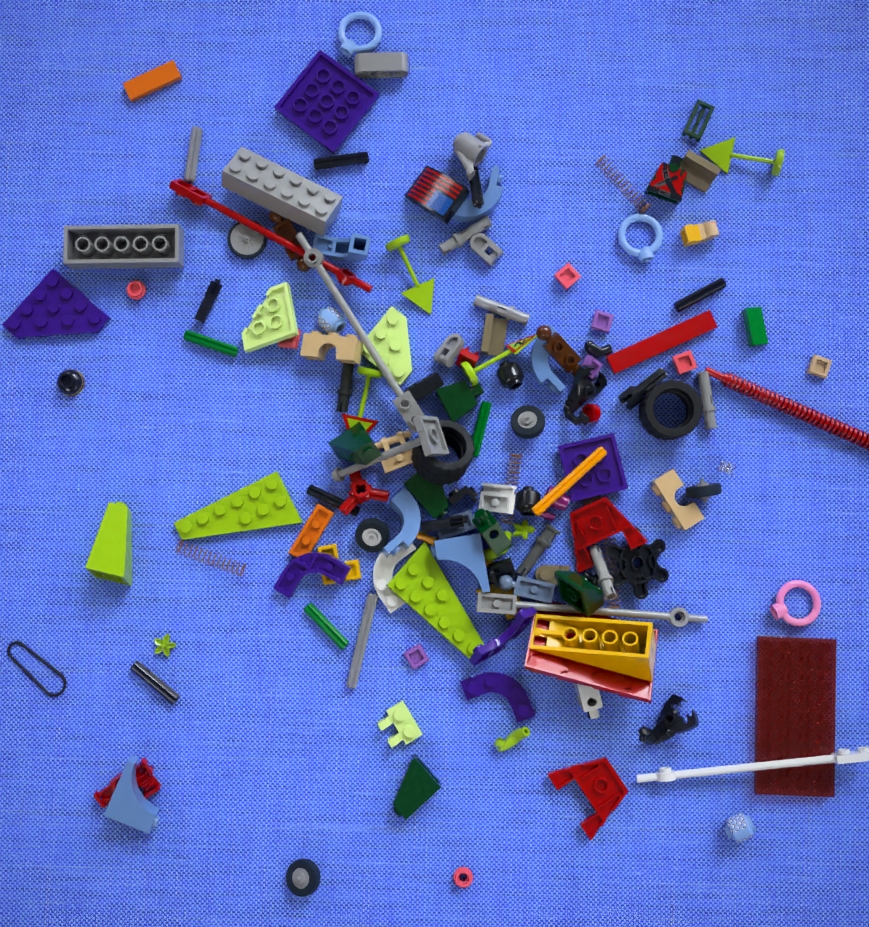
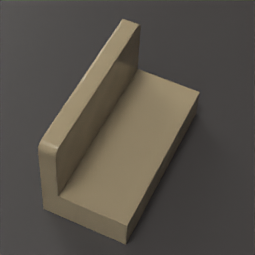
(699, 171)
(493, 335)

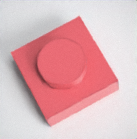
(567, 276)
(291, 343)
(684, 362)

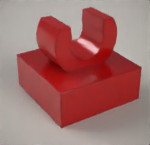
(465, 355)

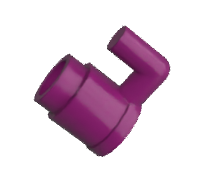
(560, 503)

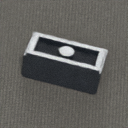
(425, 386)

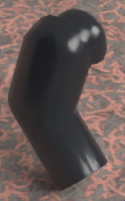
(596, 351)

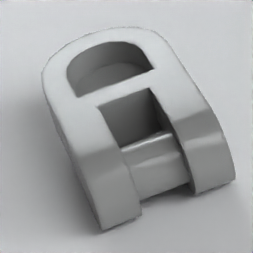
(480, 243)
(453, 345)

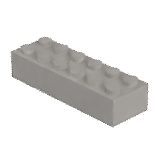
(281, 191)
(123, 246)

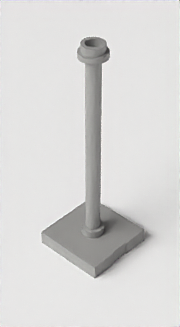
(429, 437)

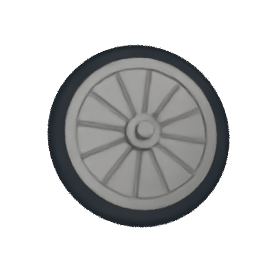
(245, 241)

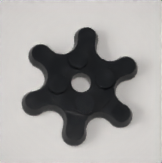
(646, 571)

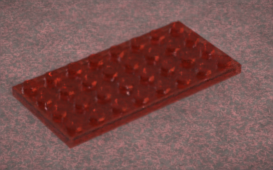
(795, 713)

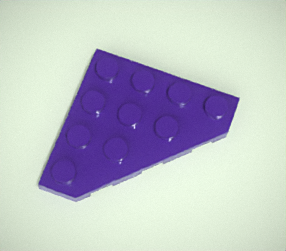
(55, 309)

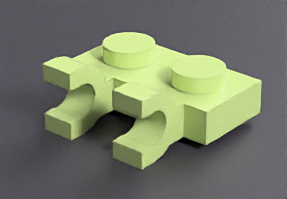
(404, 723)

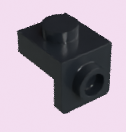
(458, 494)
(499, 569)

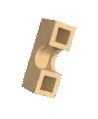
(316, 345)
(665, 488)

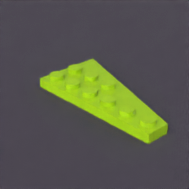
(250, 508)
(429, 594)

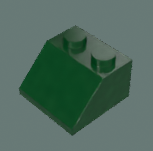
(579, 592)

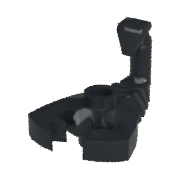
(582, 390)
(669, 723)

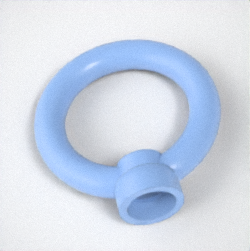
(348, 47)
(646, 253)

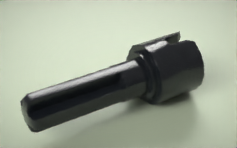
(634, 395)

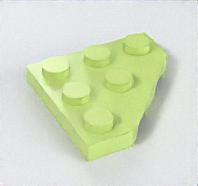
(271, 320)
(392, 344)

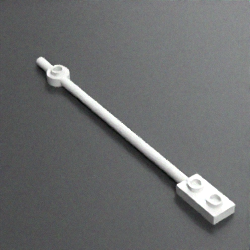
(842, 756)

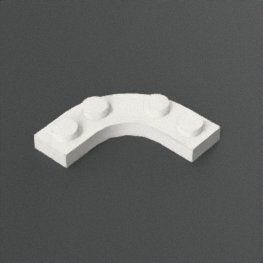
(384, 573)

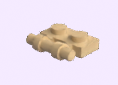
(397, 461)

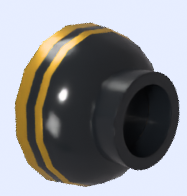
(70, 382)

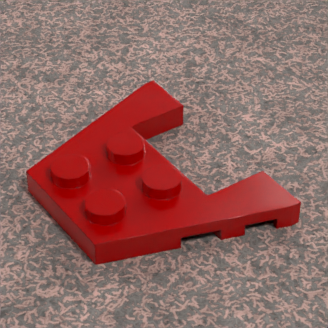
(596, 523)
(599, 785)

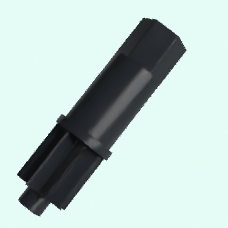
(208, 300)
(443, 523)

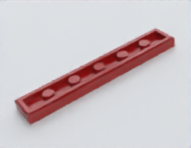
(661, 342)

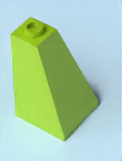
(112, 548)

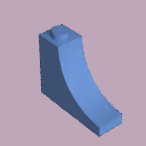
(465, 551)
(129, 804)

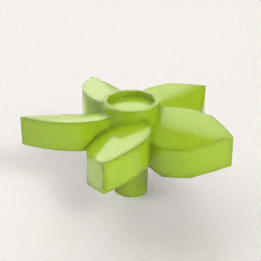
(523, 529)
(164, 645)

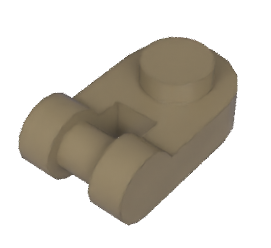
(547, 572)

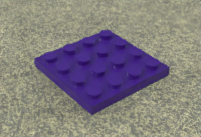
(327, 101)

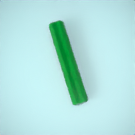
(211, 343)
(481, 426)
(326, 626)

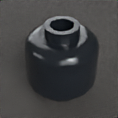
(510, 375)
(526, 500)

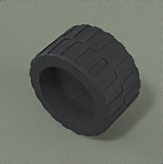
(686, 394)
(442, 472)

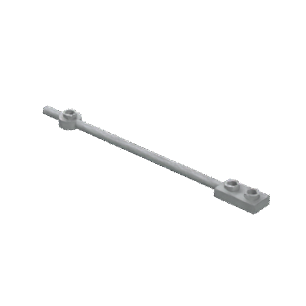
(405, 401)
(508, 604)

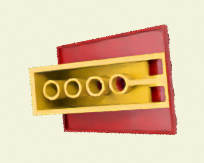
(594, 652)

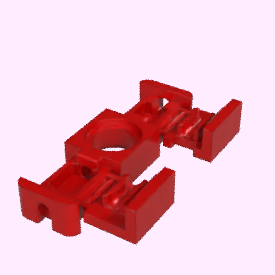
(143, 779)

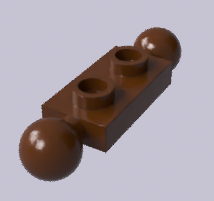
(286, 230)
(559, 349)

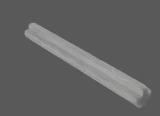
(362, 640)

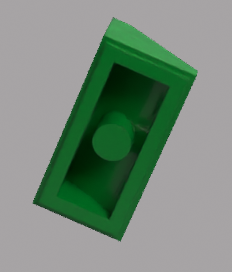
(754, 326)

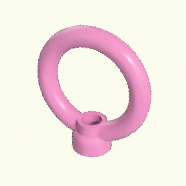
(780, 610)

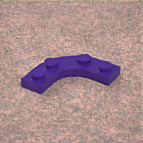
(311, 563)
(495, 645)
(504, 685)

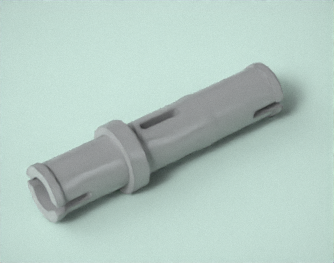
(458, 239)
(501, 309)
(707, 400)
(605, 580)

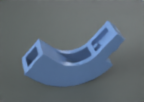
(491, 197)
(343, 249)
(541, 369)
(409, 514)

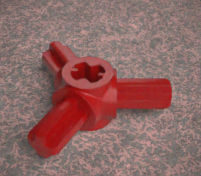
(369, 493)

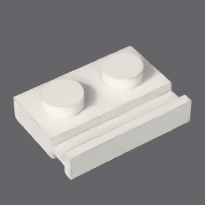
(497, 498)

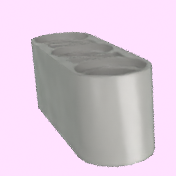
(381, 65)

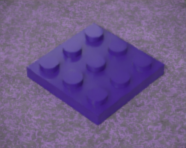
(602, 478)

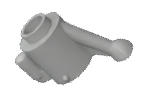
(471, 150)

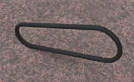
(42, 660)

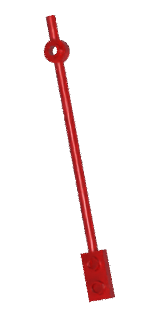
(201, 198)

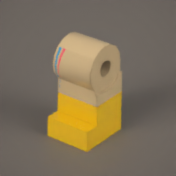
(699, 233)

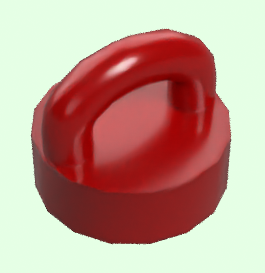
(593, 412)

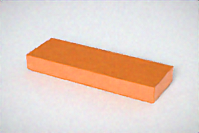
(152, 81)
(311, 531)

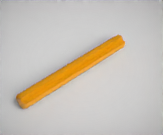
(569, 481)

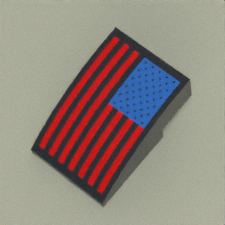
(437, 194)

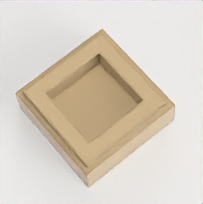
(819, 366)

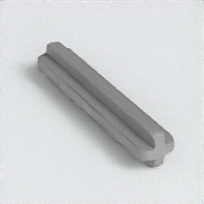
(193, 154)

